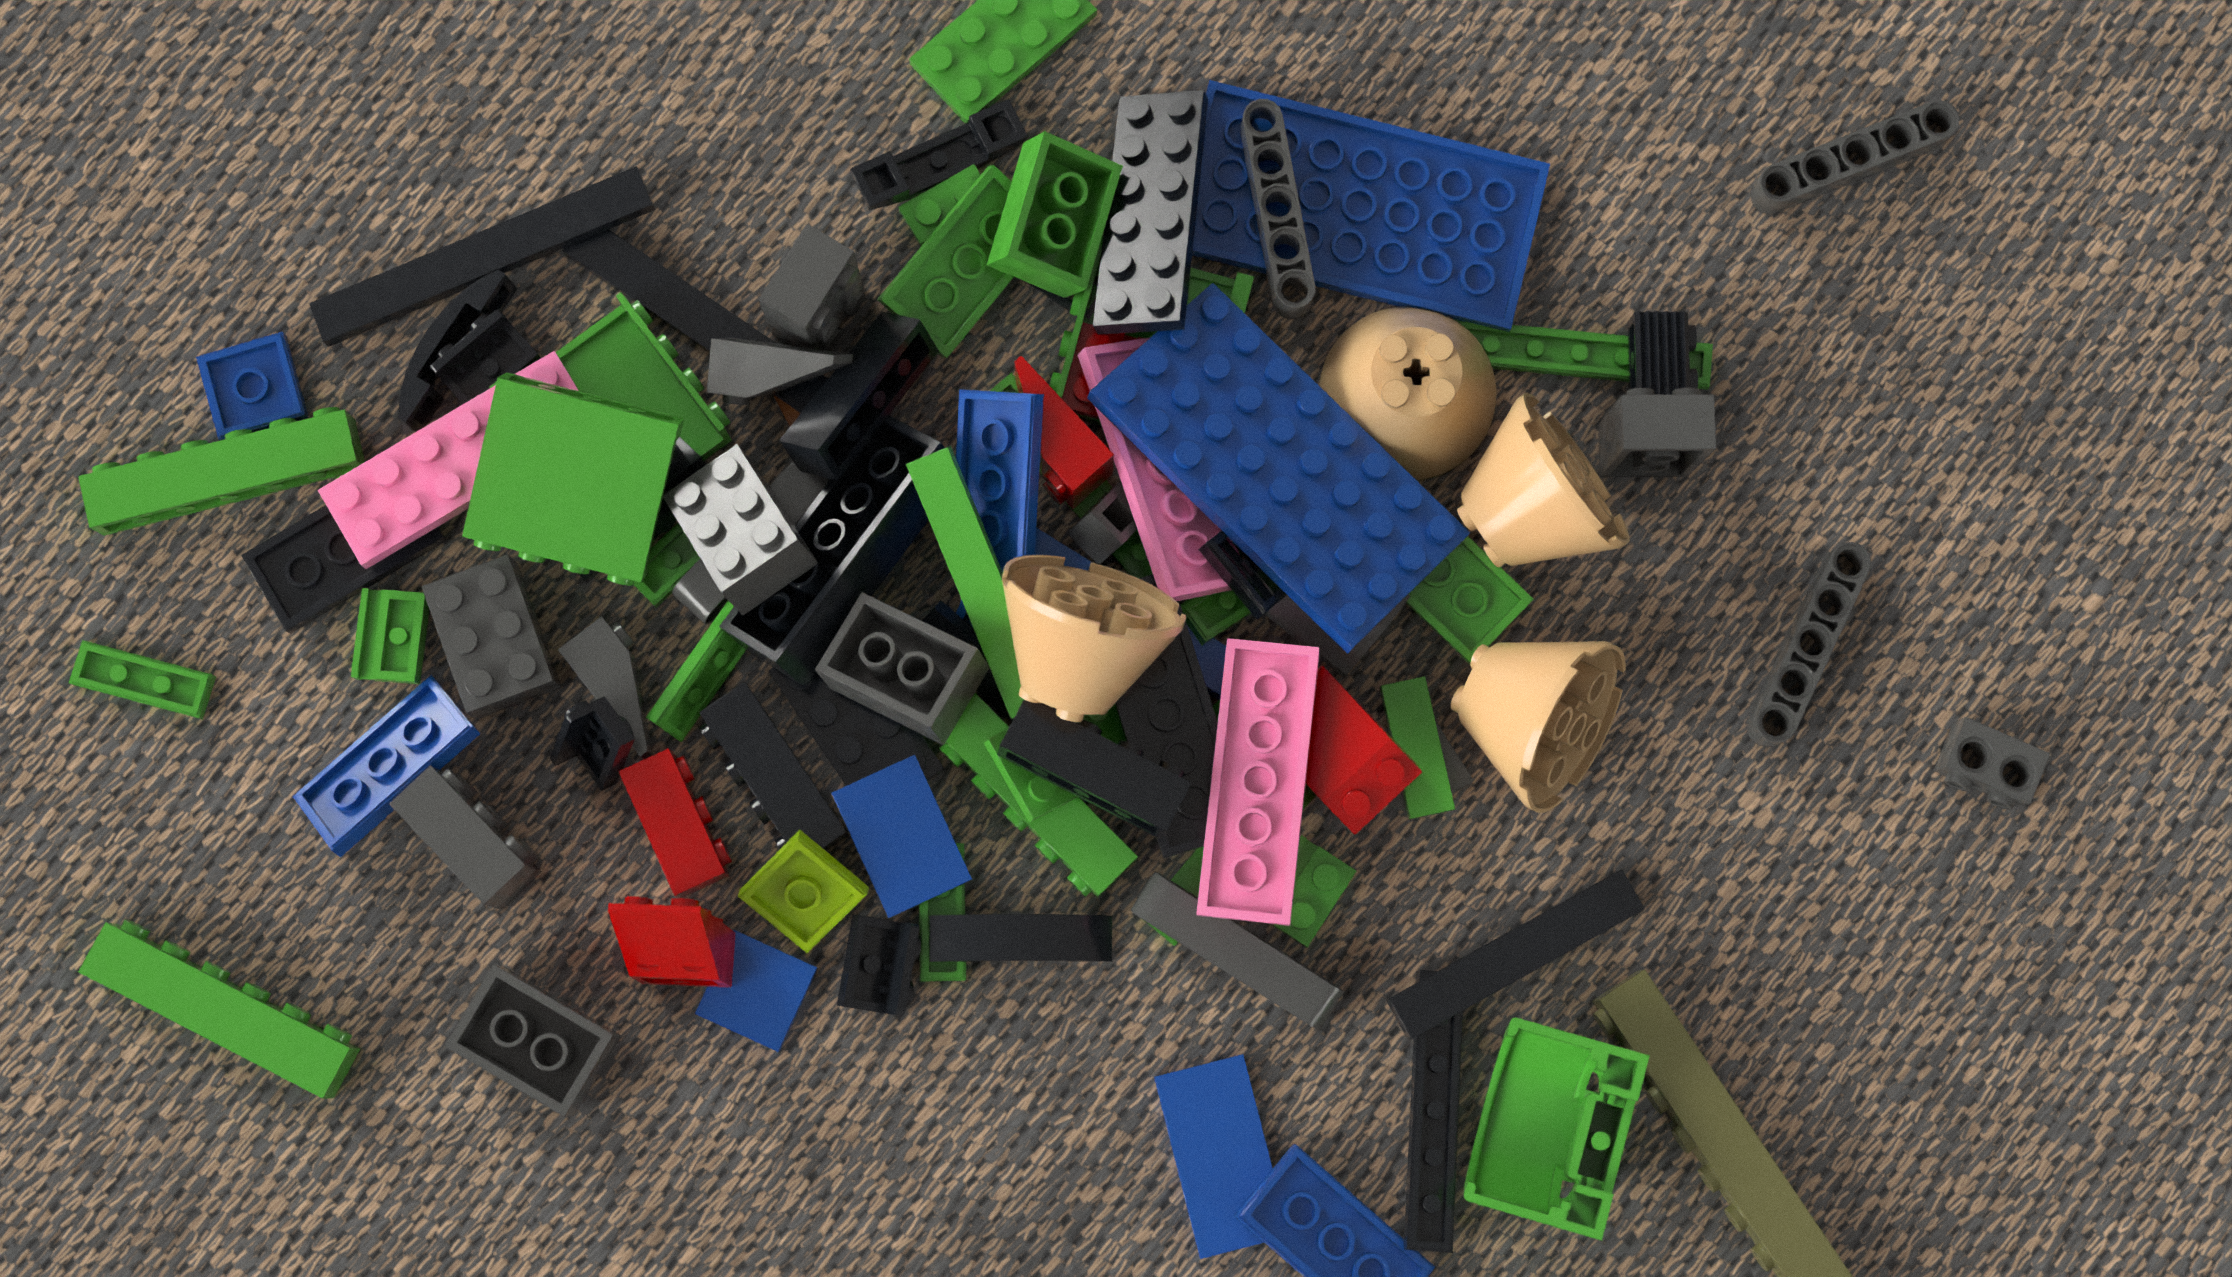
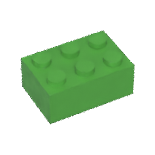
(1054, 215)

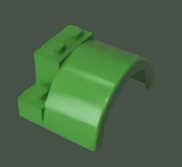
(1550, 1129)

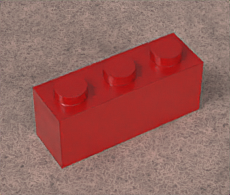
(676, 822)

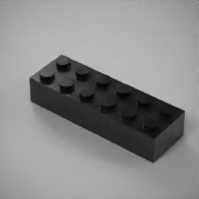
(857, 537)

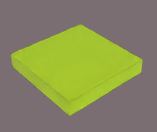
(803, 891)

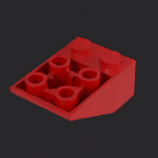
(673, 942)

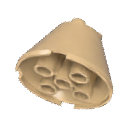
(1423, 424)
(1538, 494)
(1083, 632)
(1541, 711)

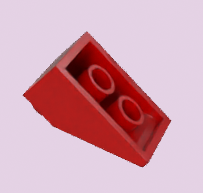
(1071, 454)
(1352, 758)

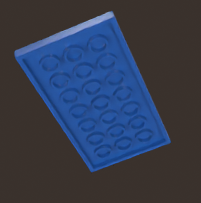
(1380, 208)
(1279, 467)

